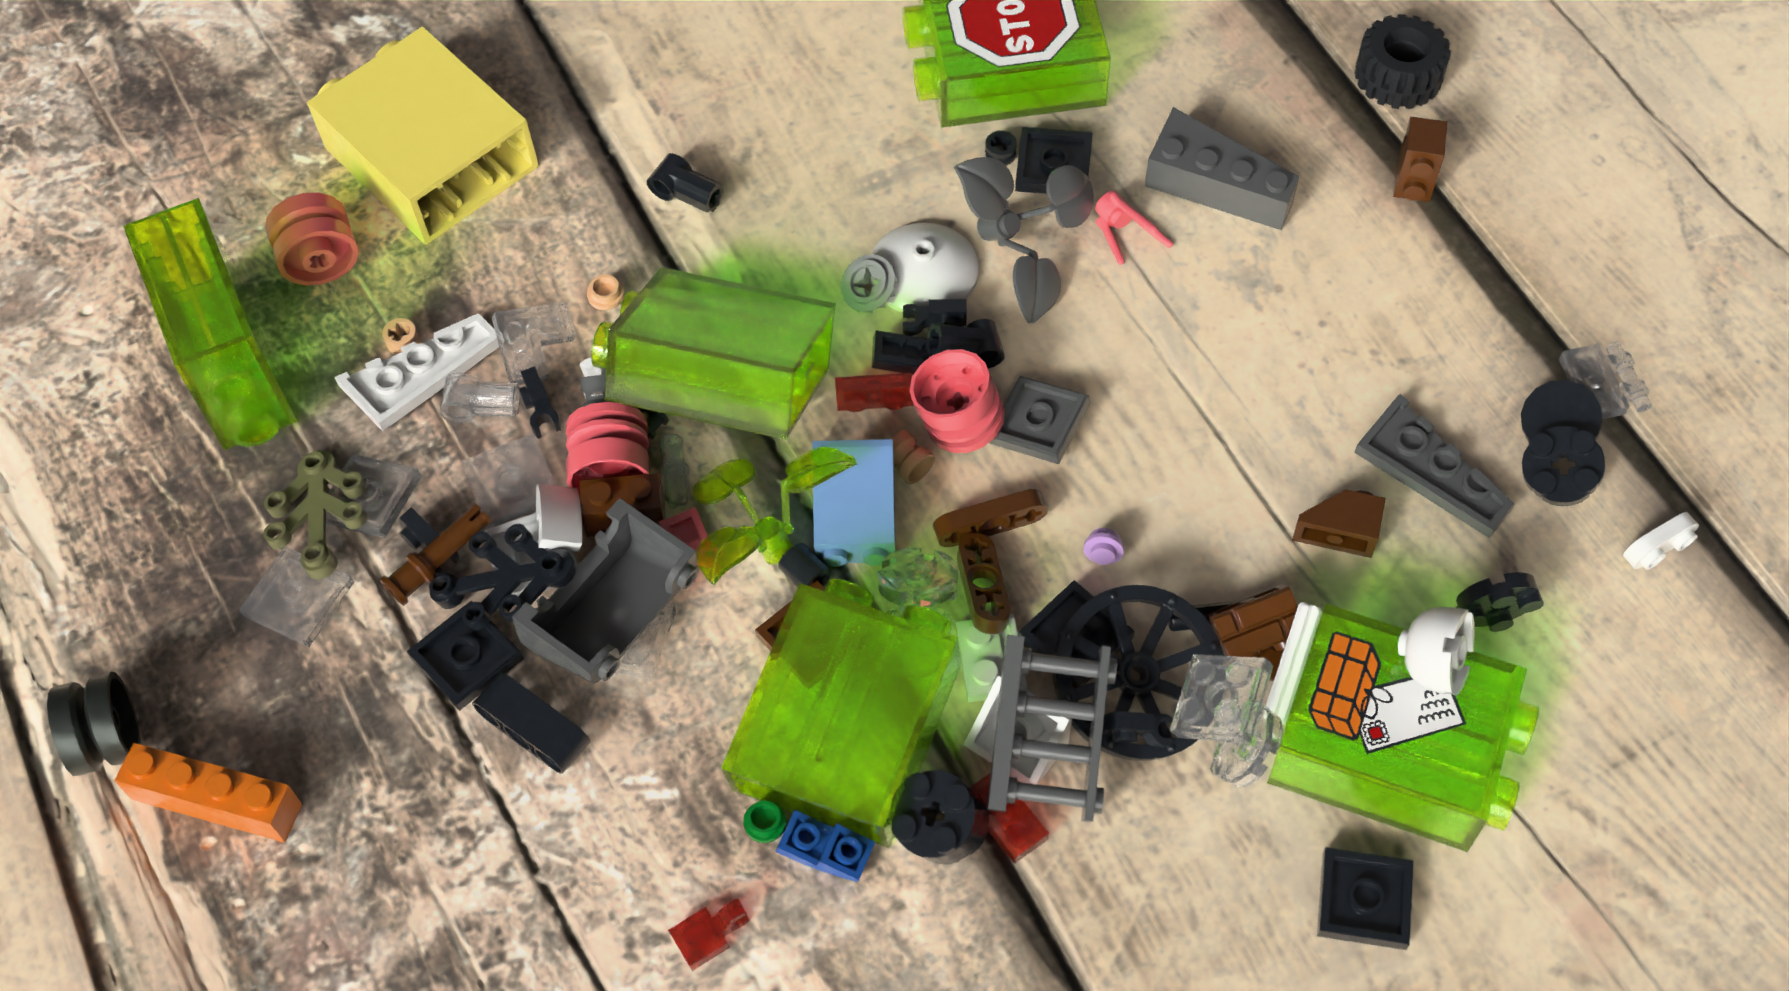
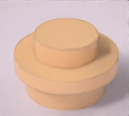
(605, 292)

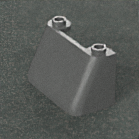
(610, 597)

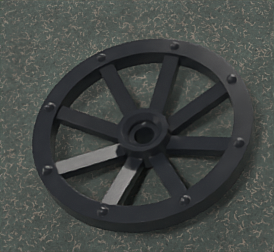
(1141, 661)

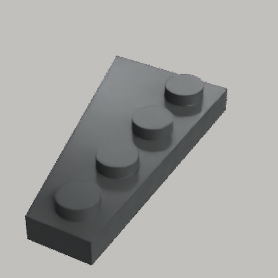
(1422, 461)

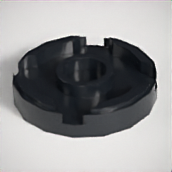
(1561, 405)

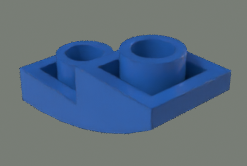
(824, 847)

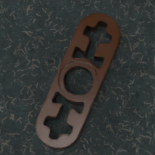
(990, 517)
(977, 596)

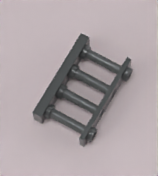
(1010, 745)

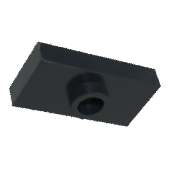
(898, 352)

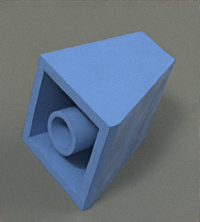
(856, 506)

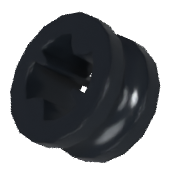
(1003, 139)

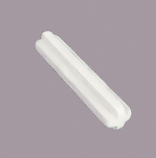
(1294, 660)

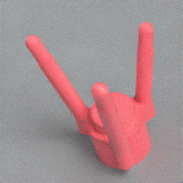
(1117, 213)

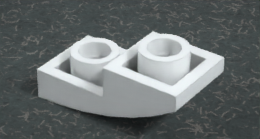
(558, 517)

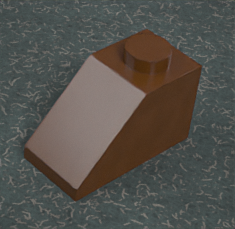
(1343, 523)

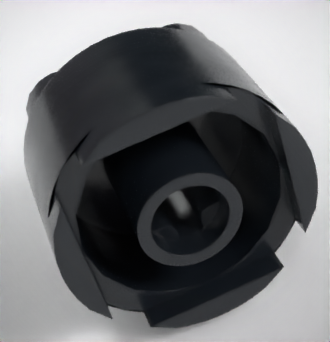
(940, 841)

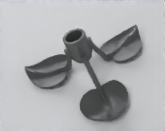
(986, 188)

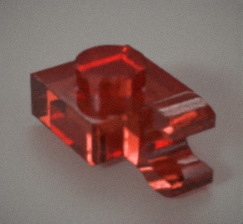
(702, 935)

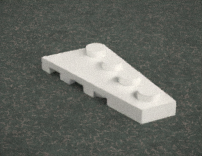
(404, 381)

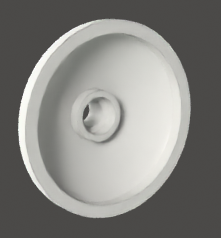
(943, 273)

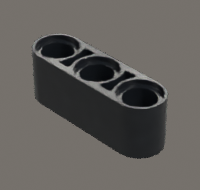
(531, 722)

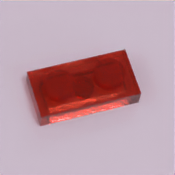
(873, 392)
(1016, 828)

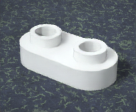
(1651, 547)

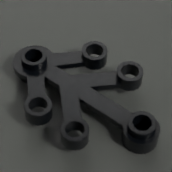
(551, 569)

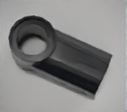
(677, 180)
(977, 337)

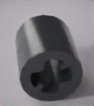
(803, 566)

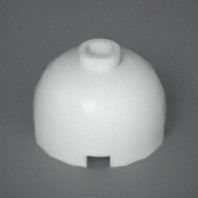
(1438, 648)

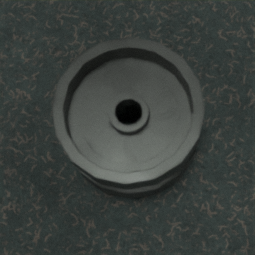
(92, 723)

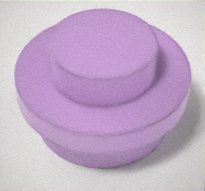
(1104, 546)

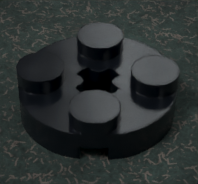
(1578, 447)
(1501, 602)

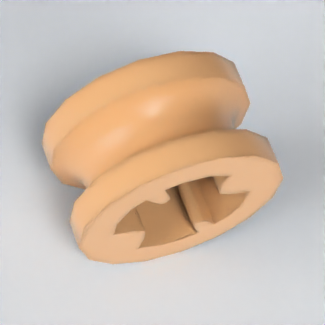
(393, 331)

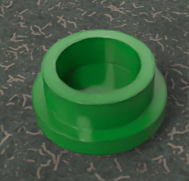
(764, 821)

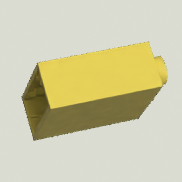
(423, 134)

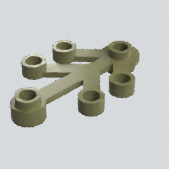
(314, 473)

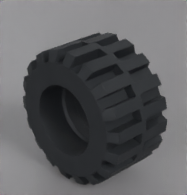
(1402, 61)

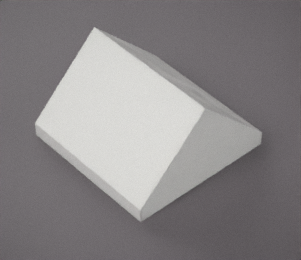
(1031, 727)

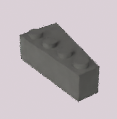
(1219, 172)

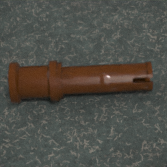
(421, 566)

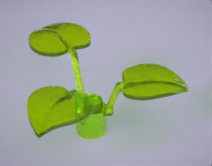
(770, 536)

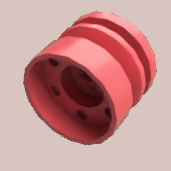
(957, 401)
(606, 443)

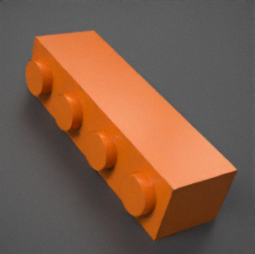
(209, 792)

